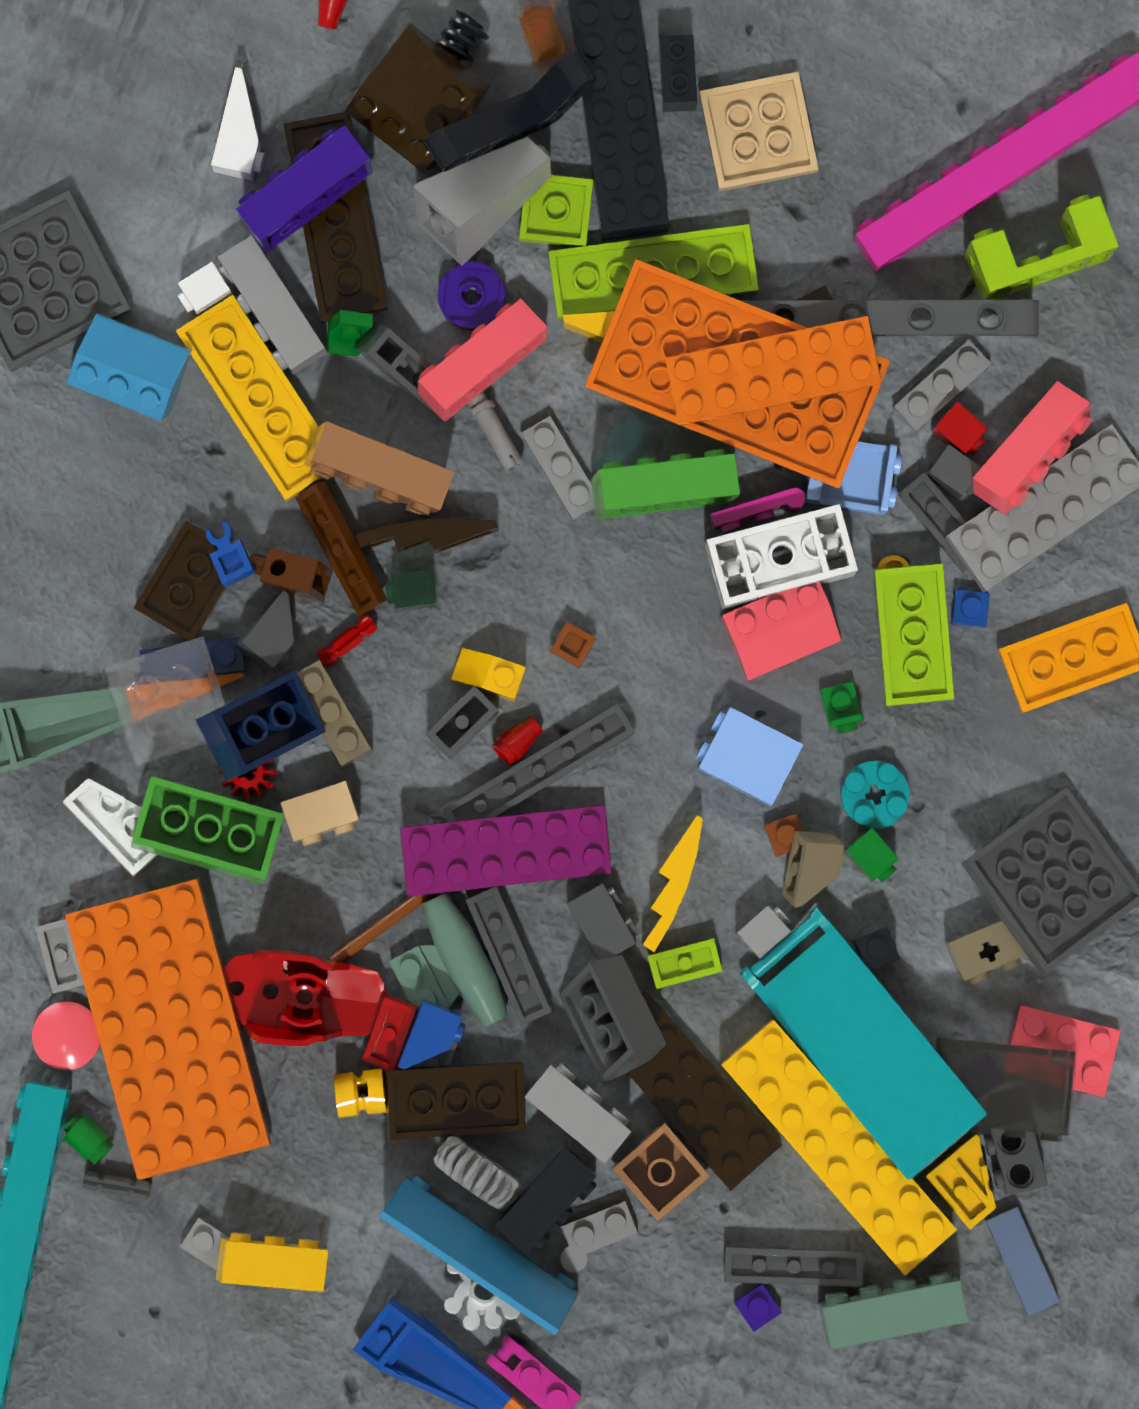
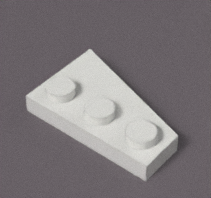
(110, 821)

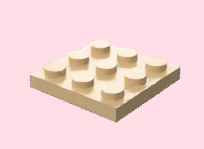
(758, 131)

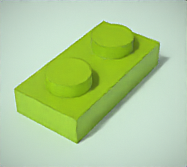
(685, 963)

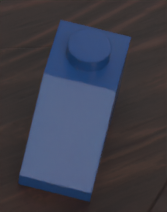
(431, 1033)

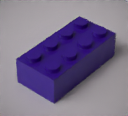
(304, 188)

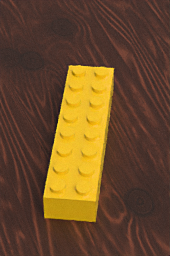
(838, 1147)

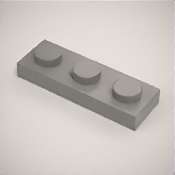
(942, 386)
(560, 467)

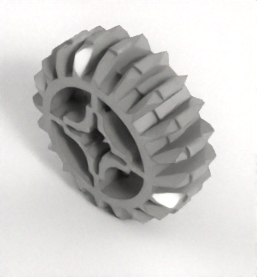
(477, 1173)

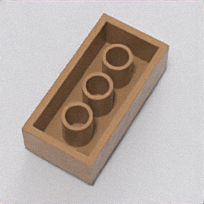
(378, 468)

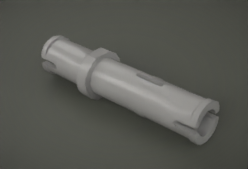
(484, 413)

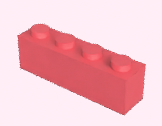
(481, 359)
(1032, 448)

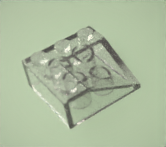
(161, 698)

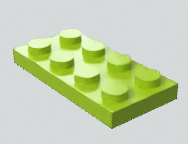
(913, 634)

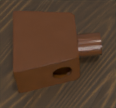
(301, 575)

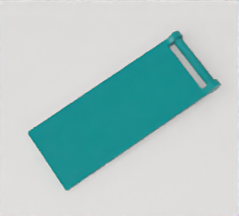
(866, 1046)

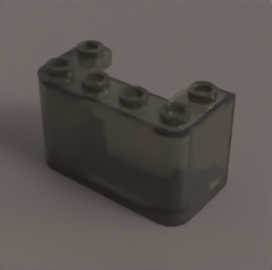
(1016, 1085)

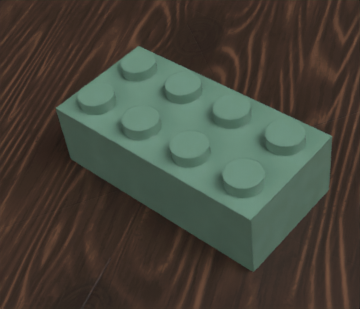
(892, 1311)

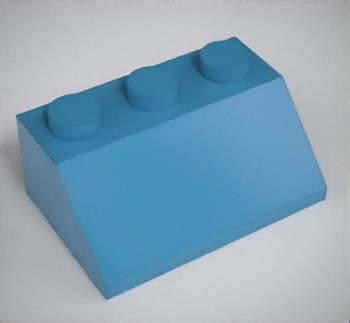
(129, 367)

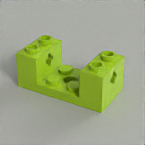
(1088, 243)

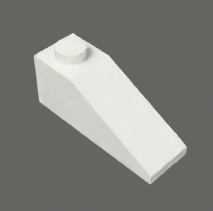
(238, 141)

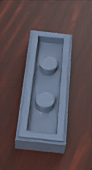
(1022, 1260)

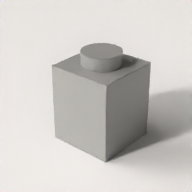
(764, 930)

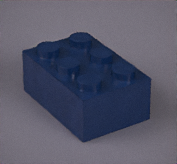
(260, 725)

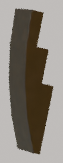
(441, 532)

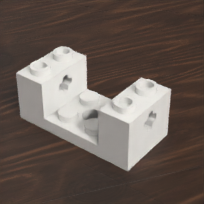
(745, 565)

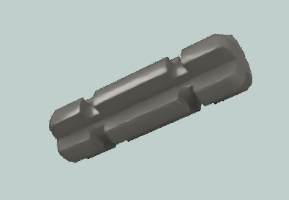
(117, 1185)

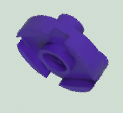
(459, 281)

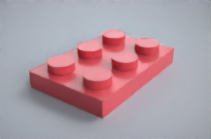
(1093, 1042)

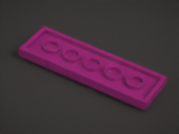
(505, 850)

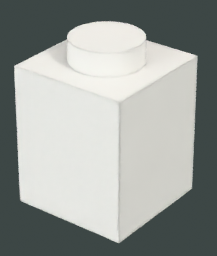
(203, 289)

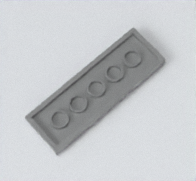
(1065, 500)

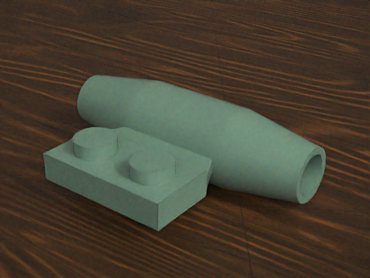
(450, 966)

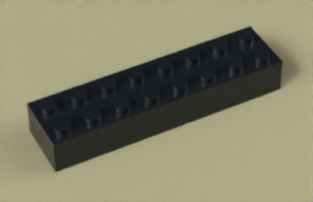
(620, 119)

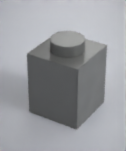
(954, 472)

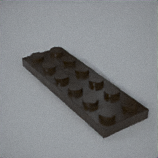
(341, 236)
(703, 1105)

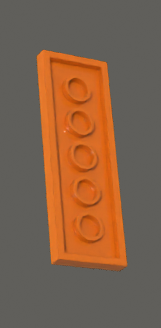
(773, 370)

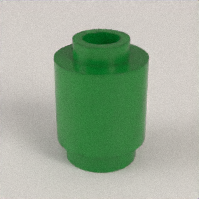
(87, 1138)

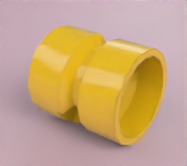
(348, 1093)

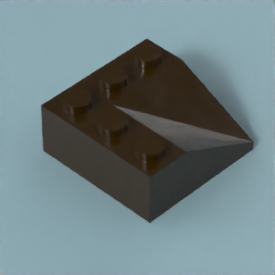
(415, 94)

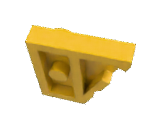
(964, 1182)

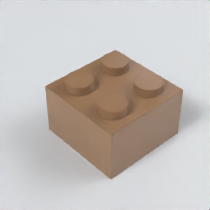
(660, 1171)

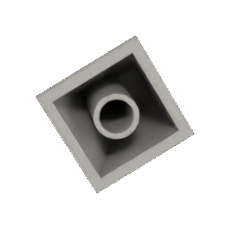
(478, 197)

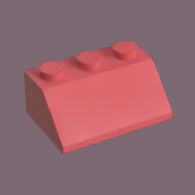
(781, 629)

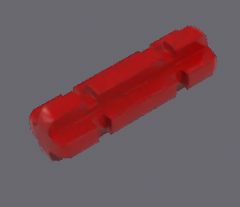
(347, 641)

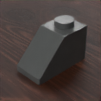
(270, 635)

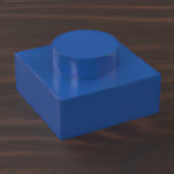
(970, 608)

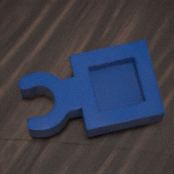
(231, 558)

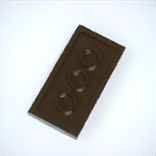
(455, 1100)

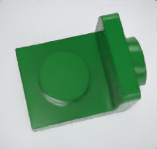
(346, 330)
(841, 707)

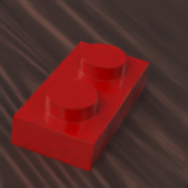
(390, 1033)

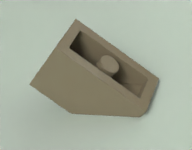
(812, 865)

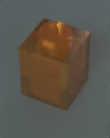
(541, 33)

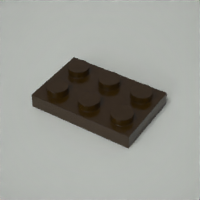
(183, 585)

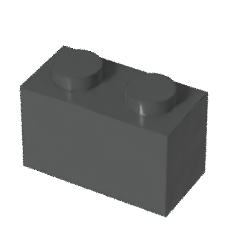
(462, 723)
(602, 923)

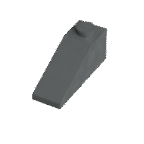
(394, 358)

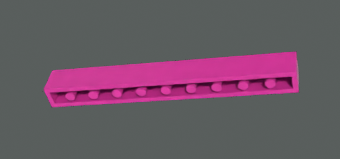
(1001, 165)

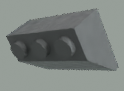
(611, 1018)

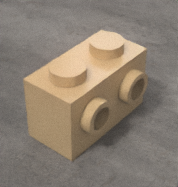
(320, 813)

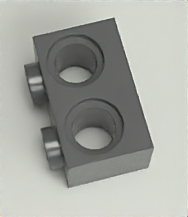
(1024, 1153)

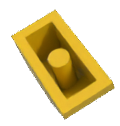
(489, 674)

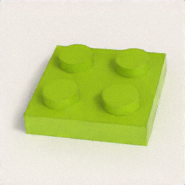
(558, 212)

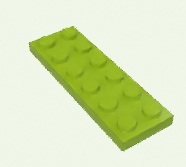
(595, 275)

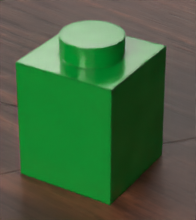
(872, 856)

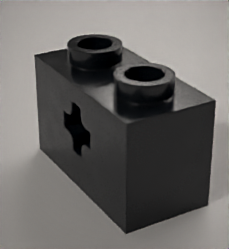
(677, 73)

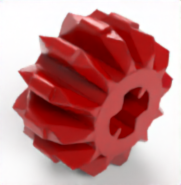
(255, 783)

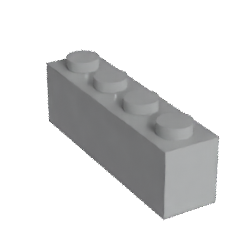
(271, 305)

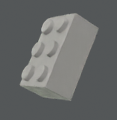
(579, 1112)

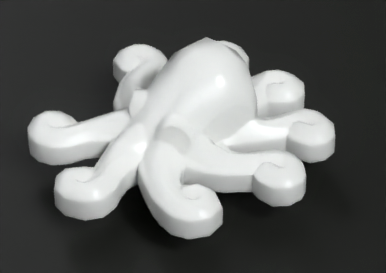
(479, 1303)

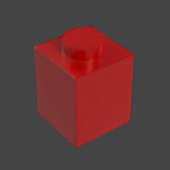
(961, 430)

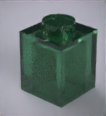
(411, 591)

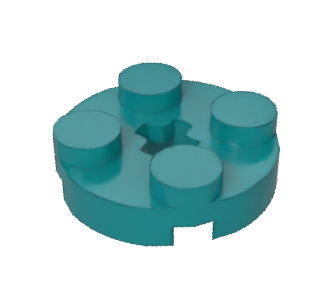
(864, 811)

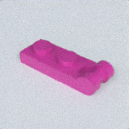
(759, 509)
(533, 1377)

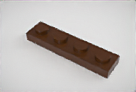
(341, 548)

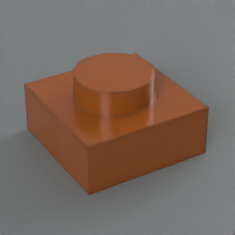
(573, 645)
(782, 832)

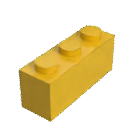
(272, 1263)

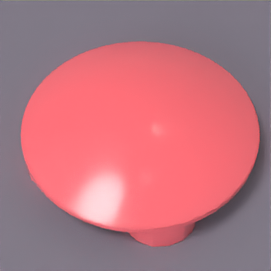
(65, 1036)

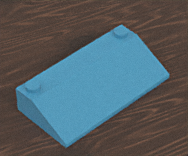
(480, 1254)

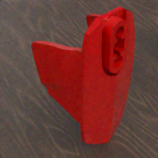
(313, 1000)

